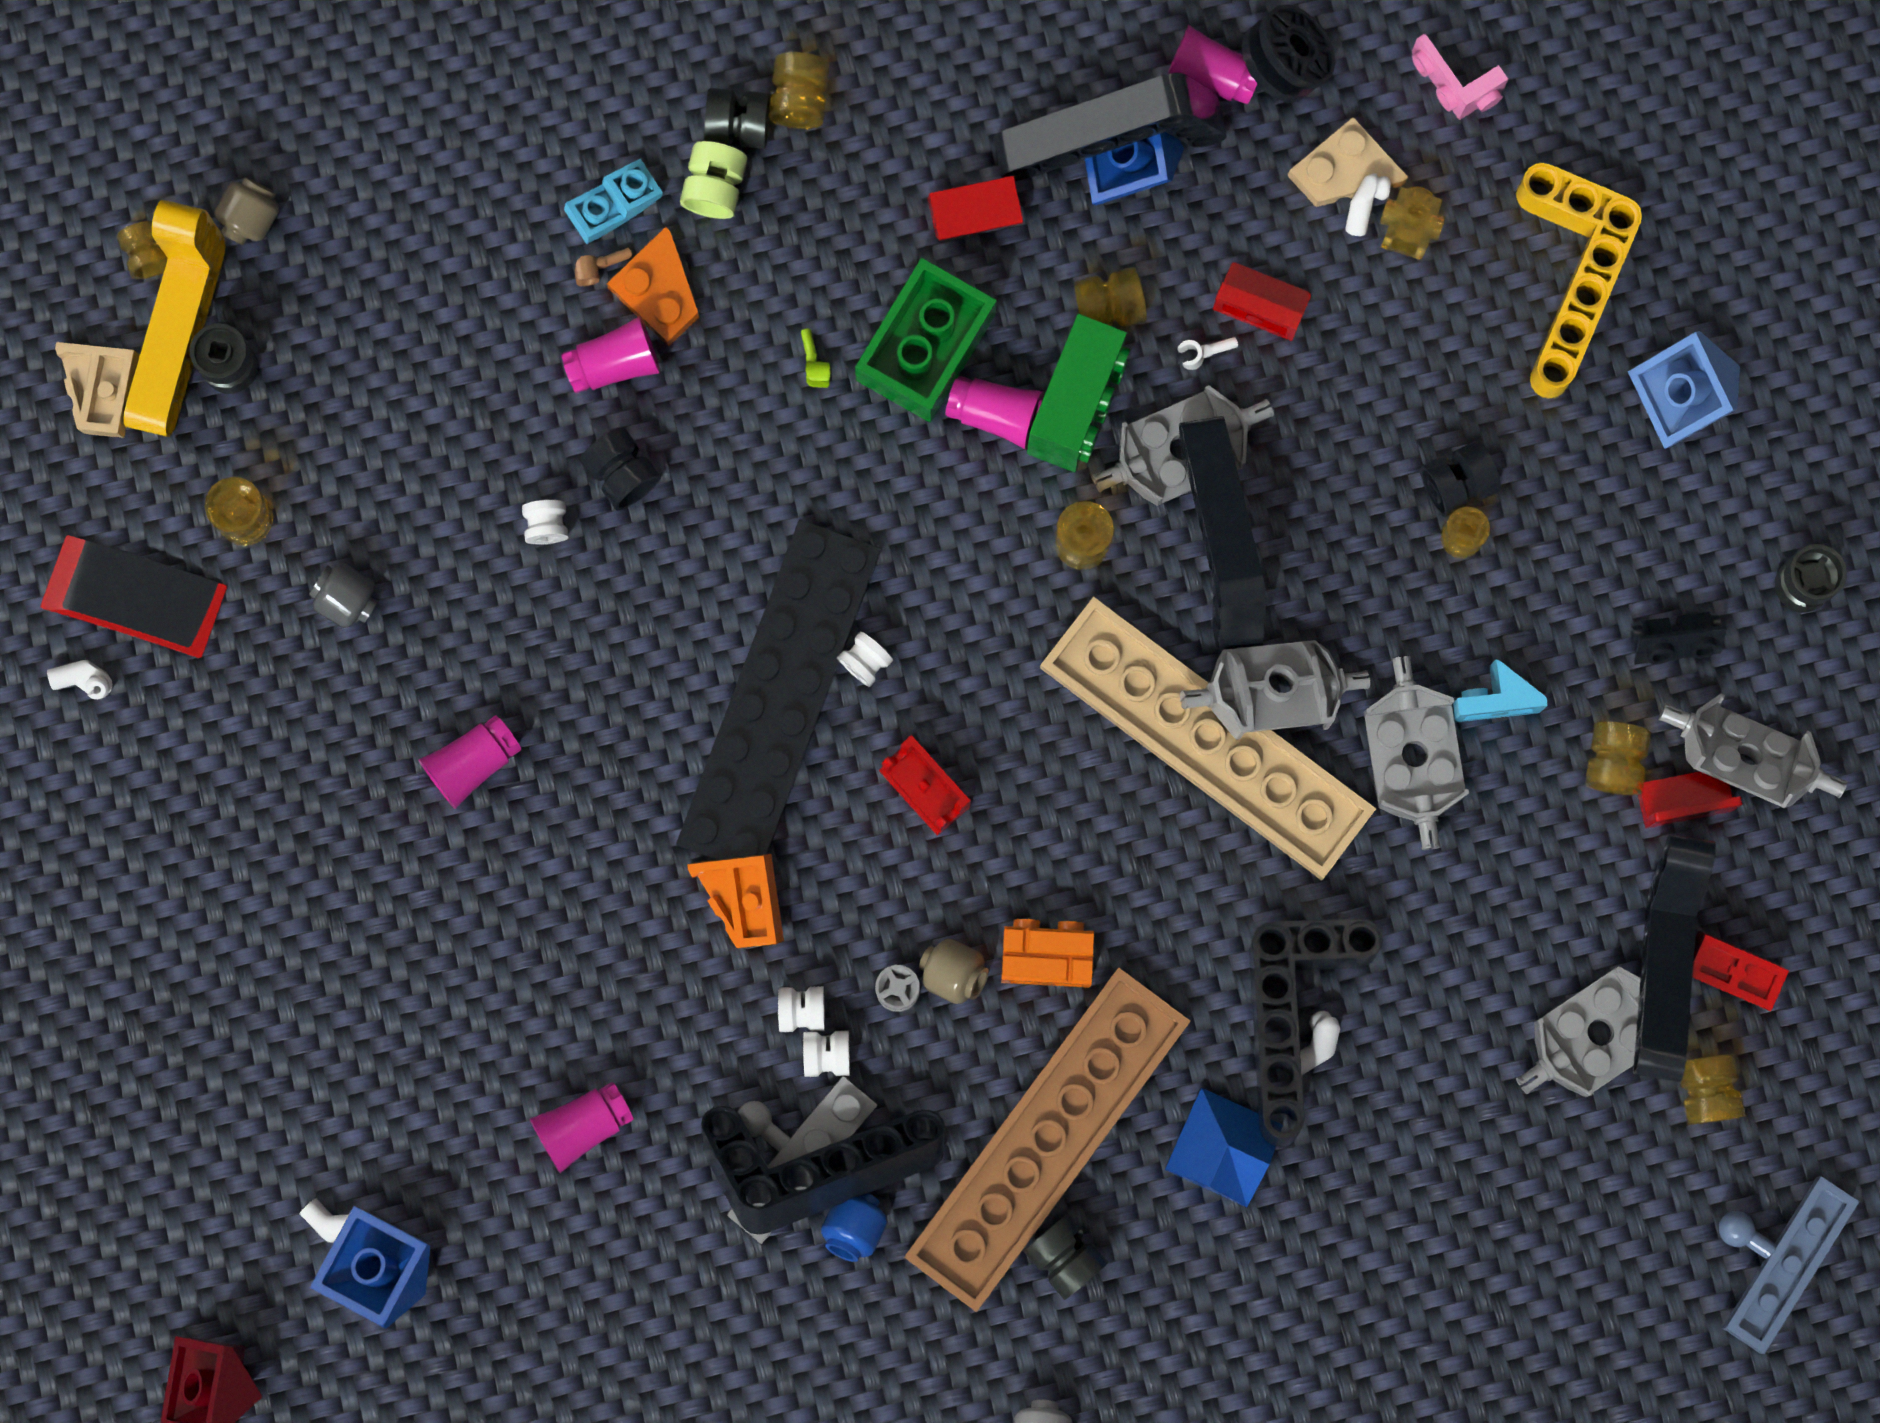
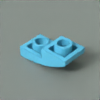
(614, 202)

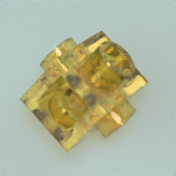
(1412, 221)

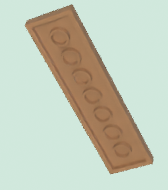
(1047, 1139)

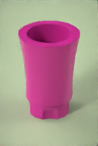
(1213, 66)
(611, 358)
(995, 408)
(470, 760)
(581, 1124)

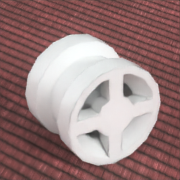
(545, 522)
(865, 659)

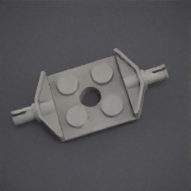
(1145, 445)
(1248, 703)
(1422, 718)
(1782, 766)
(1563, 1037)

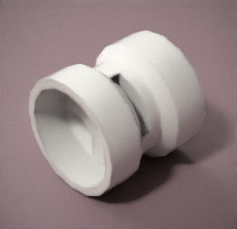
(801, 1009)
(826, 1053)

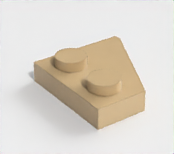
(1341, 164)
(98, 385)

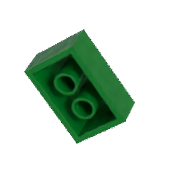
(925, 340)
(1079, 394)

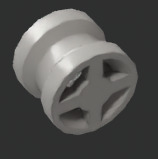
(899, 977)

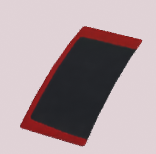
(133, 596)

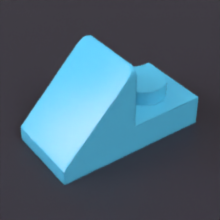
(1510, 697)

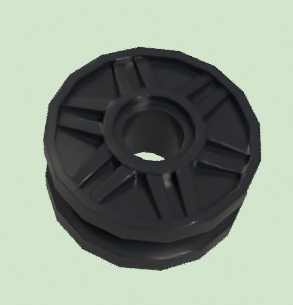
(1288, 53)

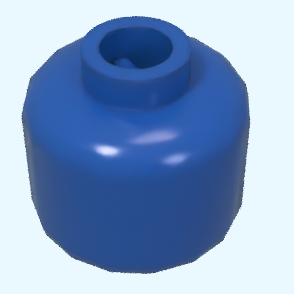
(854, 1227)

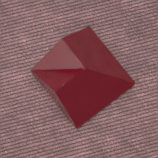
(207, 1383)

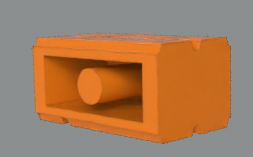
(1047, 955)

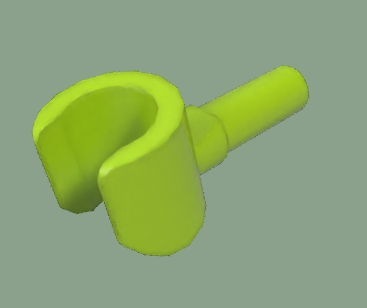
(816, 372)

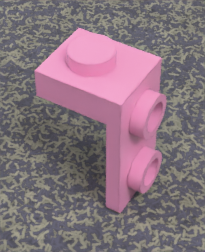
(1480, 93)

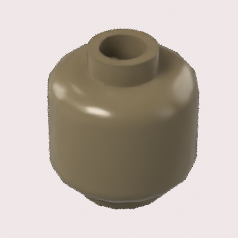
(246, 211)
(953, 971)

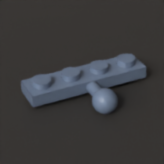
(1787, 1262)

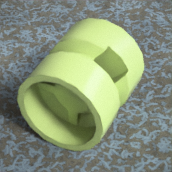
(712, 186)

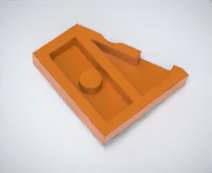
(657, 288)
(743, 897)

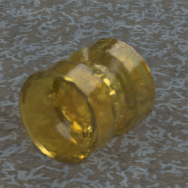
(144, 253)
(1459, 538)

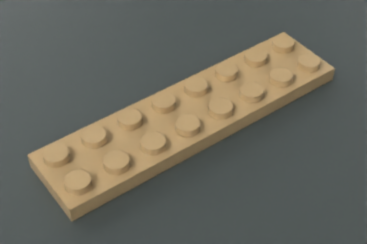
(1252, 777)

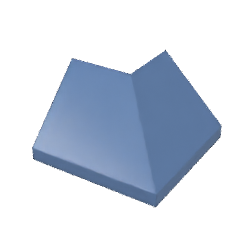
(1687, 387)

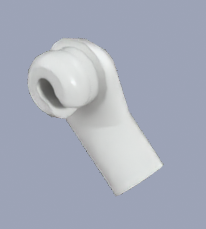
(1362, 202)
(84, 675)
(1323, 1041)
(323, 1221)

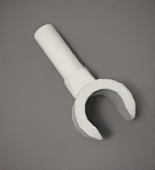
(1205, 350)

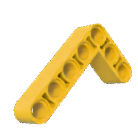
(1588, 274)
(180, 311)

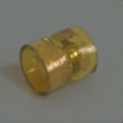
(799, 86)
(1113, 300)
(239, 511)
(1083, 535)
(1618, 758)
(1712, 1090)

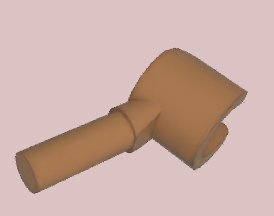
(587, 266)

